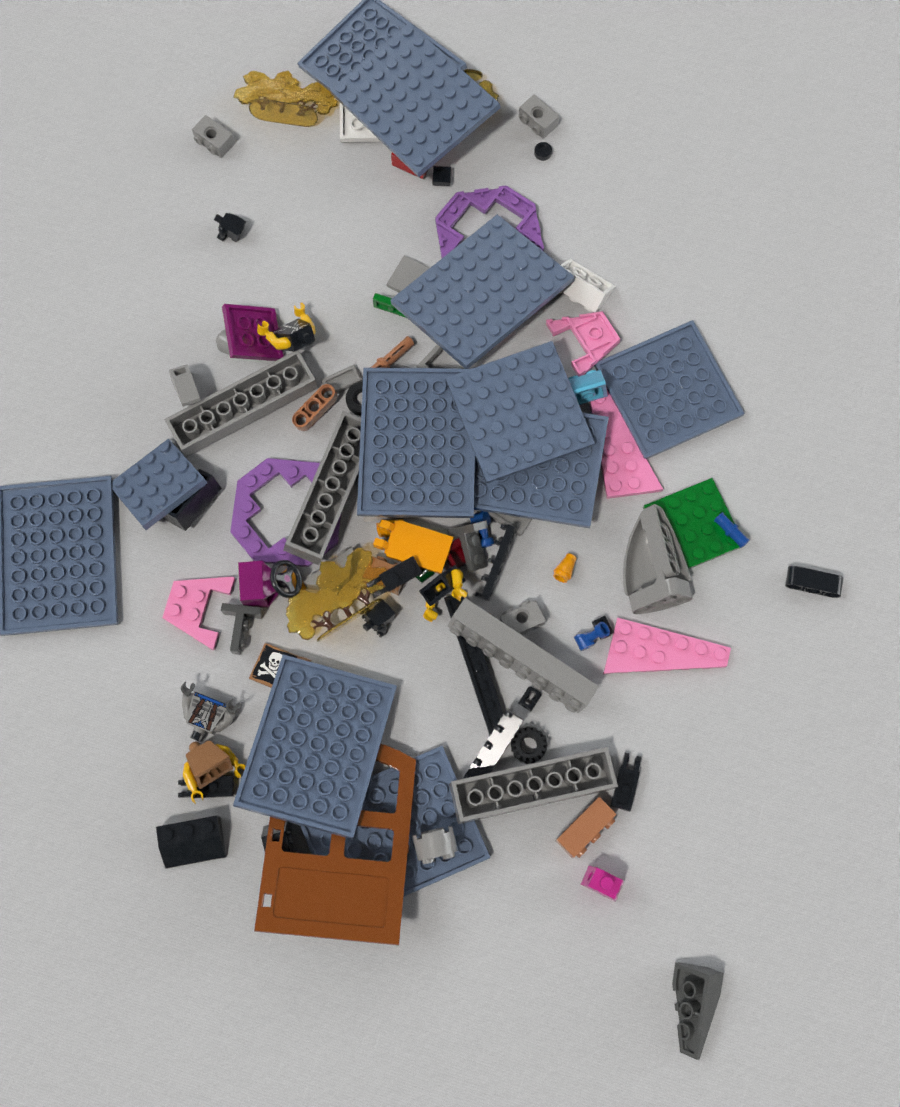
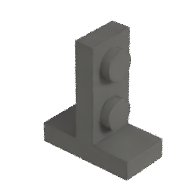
(471, 544)
(241, 623)

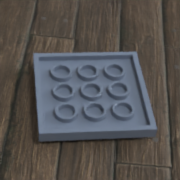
(157, 484)

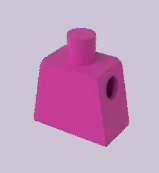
(602, 883)

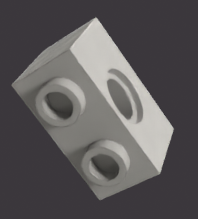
(547, 119)
(208, 128)
(528, 609)

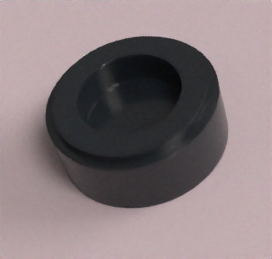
(543, 151)

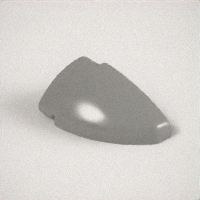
(655, 565)

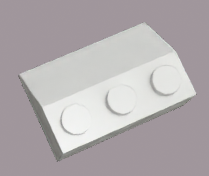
(587, 287)

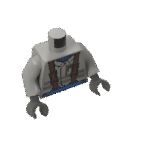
(205, 712)

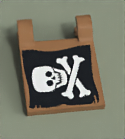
(268, 663)

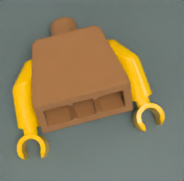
(207, 764)

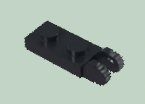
(396, 576)
(627, 783)
(218, 788)

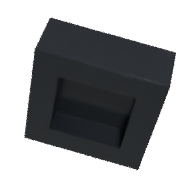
(441, 176)

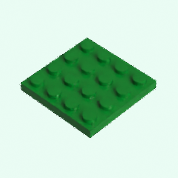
(692, 519)

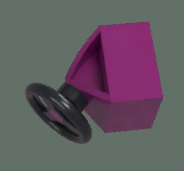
(261, 584)

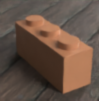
(586, 828)

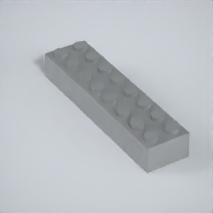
(241, 403)
(327, 492)
(522, 656)
(532, 785)

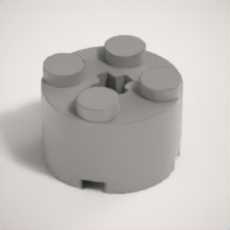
(435, 844)

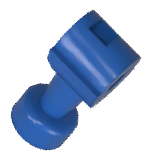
(486, 541)
(586, 639)

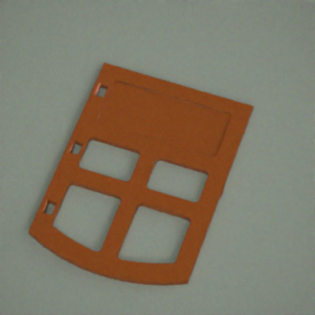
(336, 893)

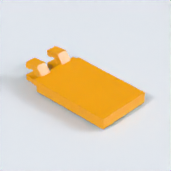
(410, 540)

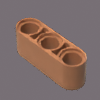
(316, 398)

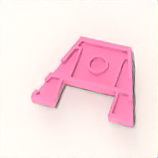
(592, 332)
(188, 604)

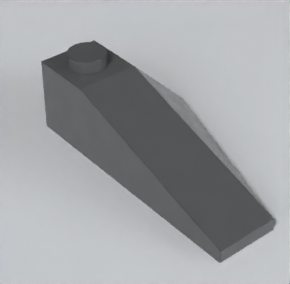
(697, 998)

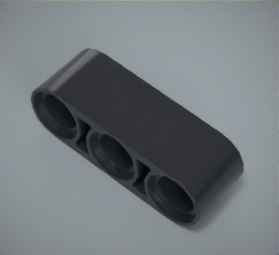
(814, 581)

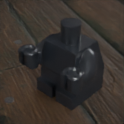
(229, 226)
(378, 618)

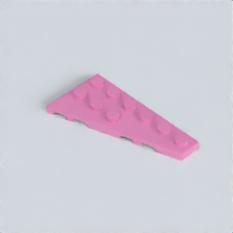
(622, 463)
(651, 649)

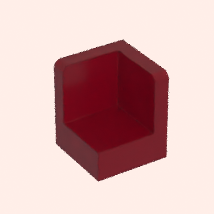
(456, 554)

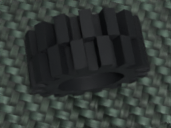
(535, 734)

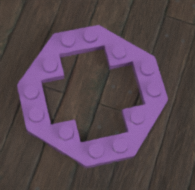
(483, 200)
(246, 508)

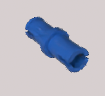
(731, 530)

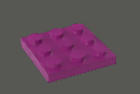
(242, 333)

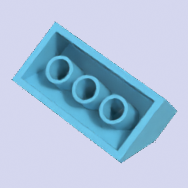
(588, 386)

